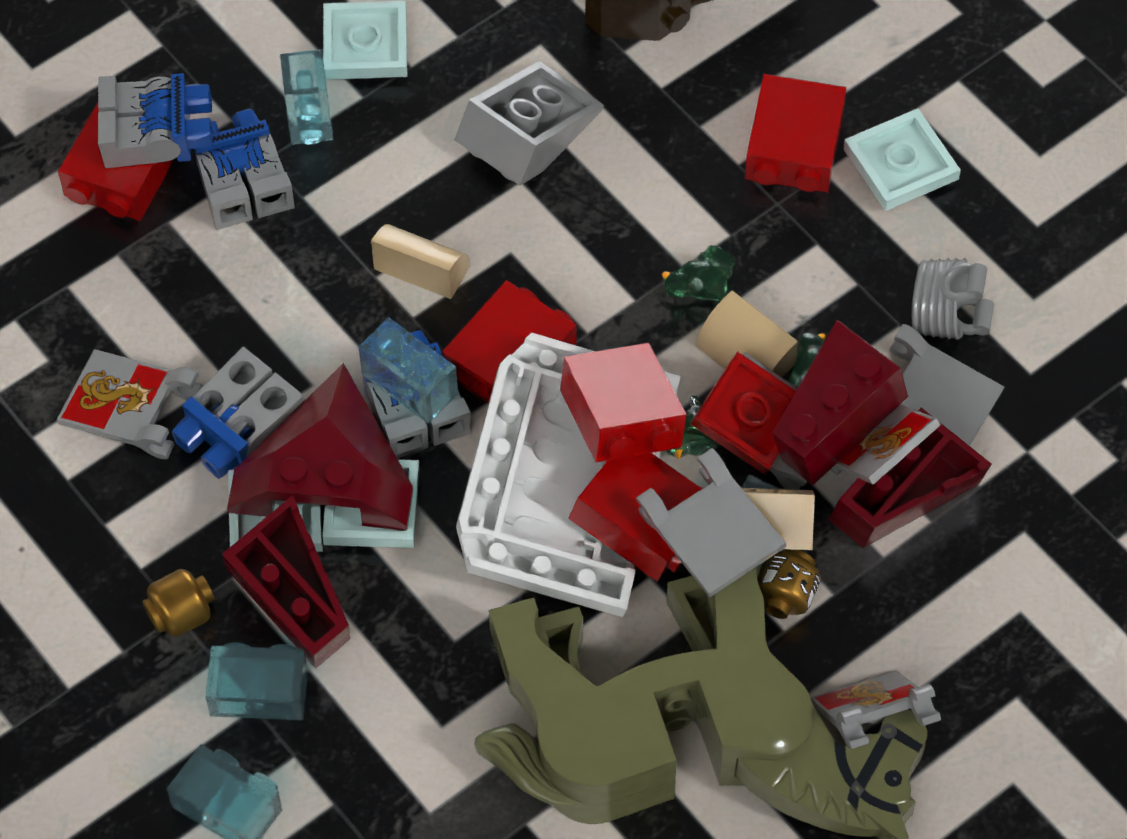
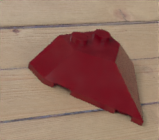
(326, 456)

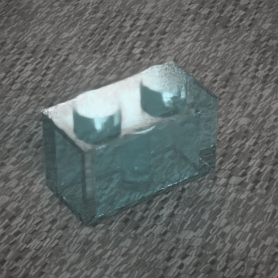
(306, 97)
(408, 370)
(257, 682)
(225, 796)

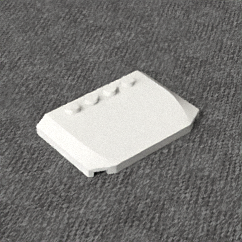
(526, 483)

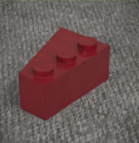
(837, 403)
(917, 484)
(288, 582)

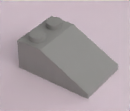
(526, 121)

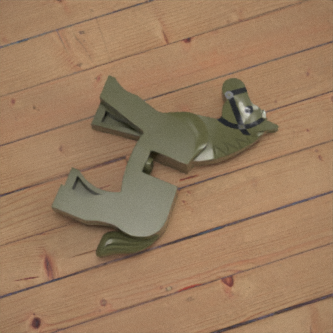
(609, 744)

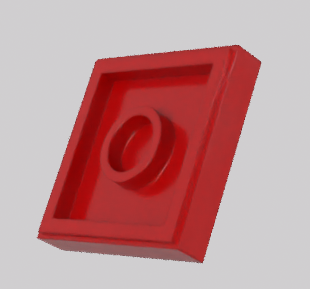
(745, 412)

